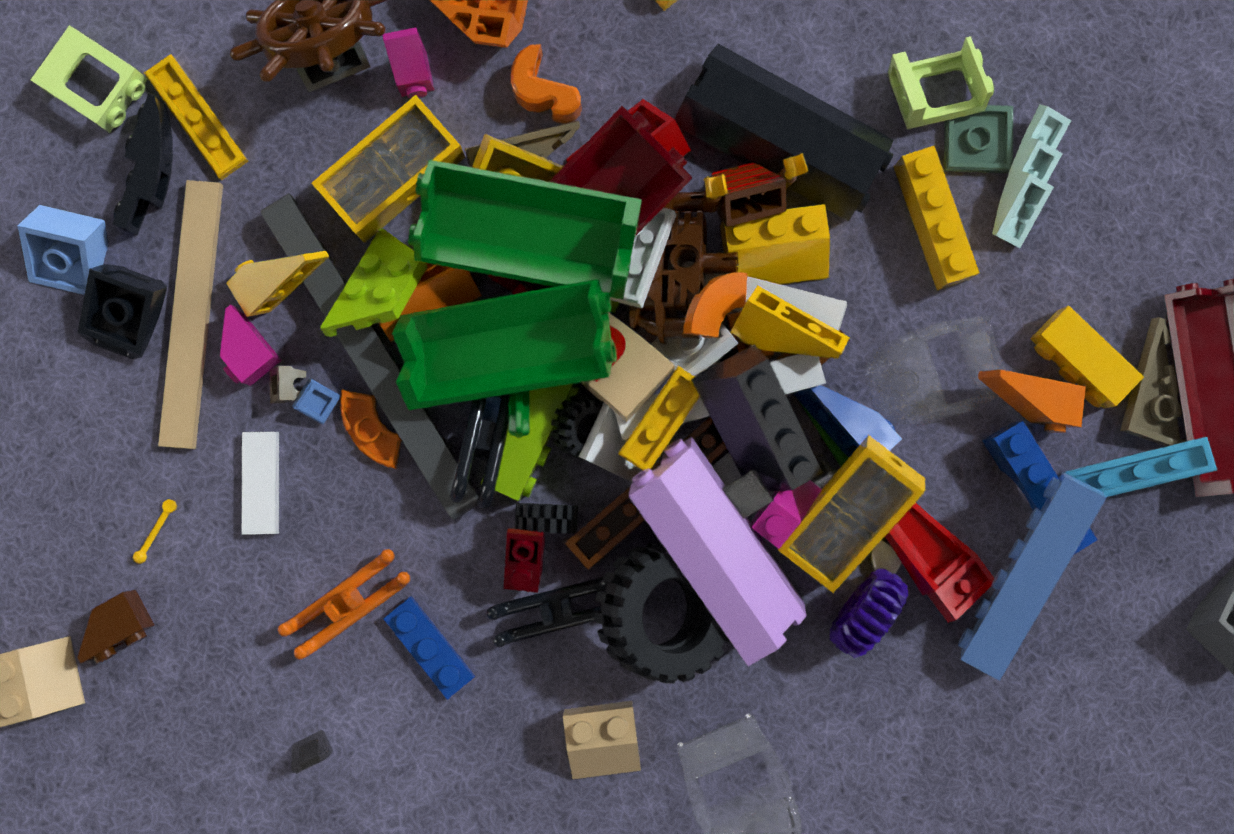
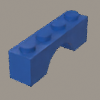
(1026, 465)

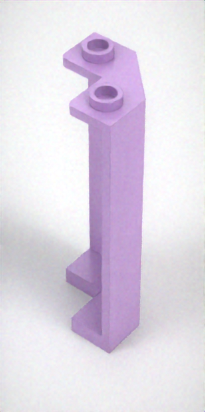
(718, 550)

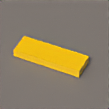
(661, 420)

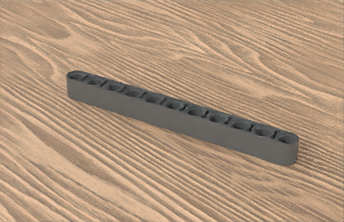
(372, 360)

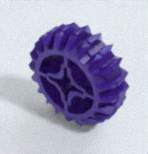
(869, 613)

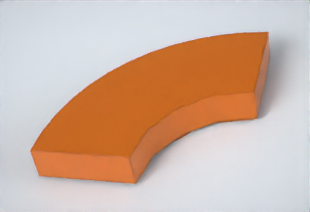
(714, 303)
(367, 430)

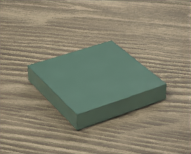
(980, 141)

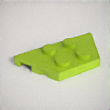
(377, 286)

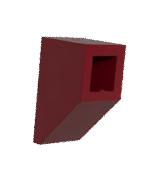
(523, 560)

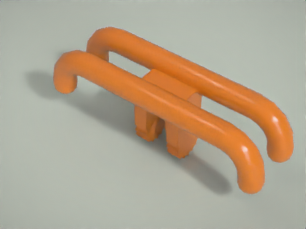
(344, 605)

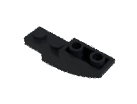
(152, 153)

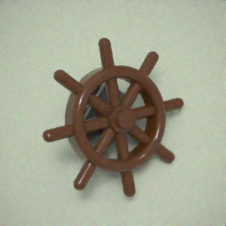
(313, 37)

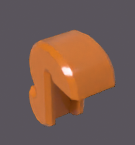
(542, 94)

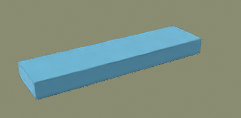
(1148, 467)

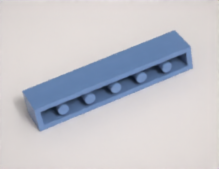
(1031, 574)

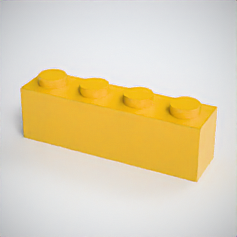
(935, 218)

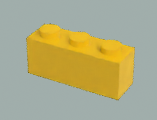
(1086, 358)

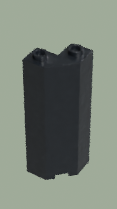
(770, 120)

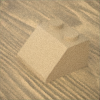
(38, 681)
(601, 739)

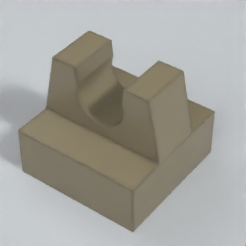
(282, 383)

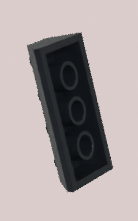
(757, 420)

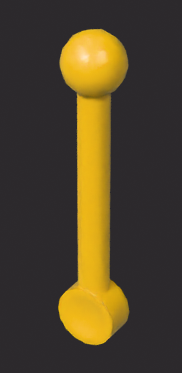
(168, 507)

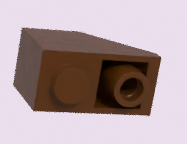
(112, 624)

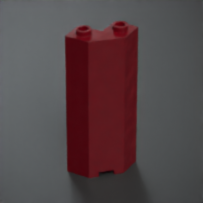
(623, 162)
(1204, 363)

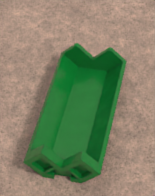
(523, 228)
(505, 345)

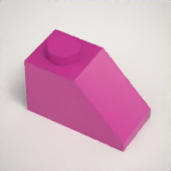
(409, 62)
(245, 349)
(785, 513)

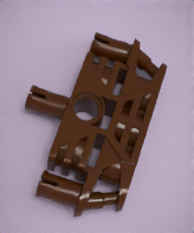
(686, 244)

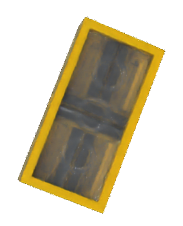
(382, 170)
(853, 513)

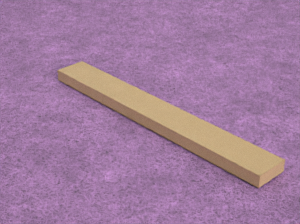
(190, 315)

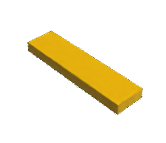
(196, 117)

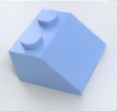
(62, 247)

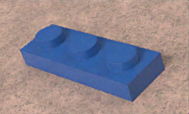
(429, 647)

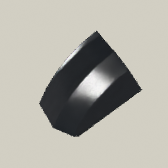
(120, 309)

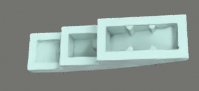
(1027, 180)

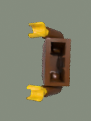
(750, 190)

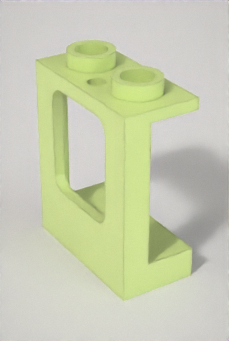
(64, 61)
(911, 98)

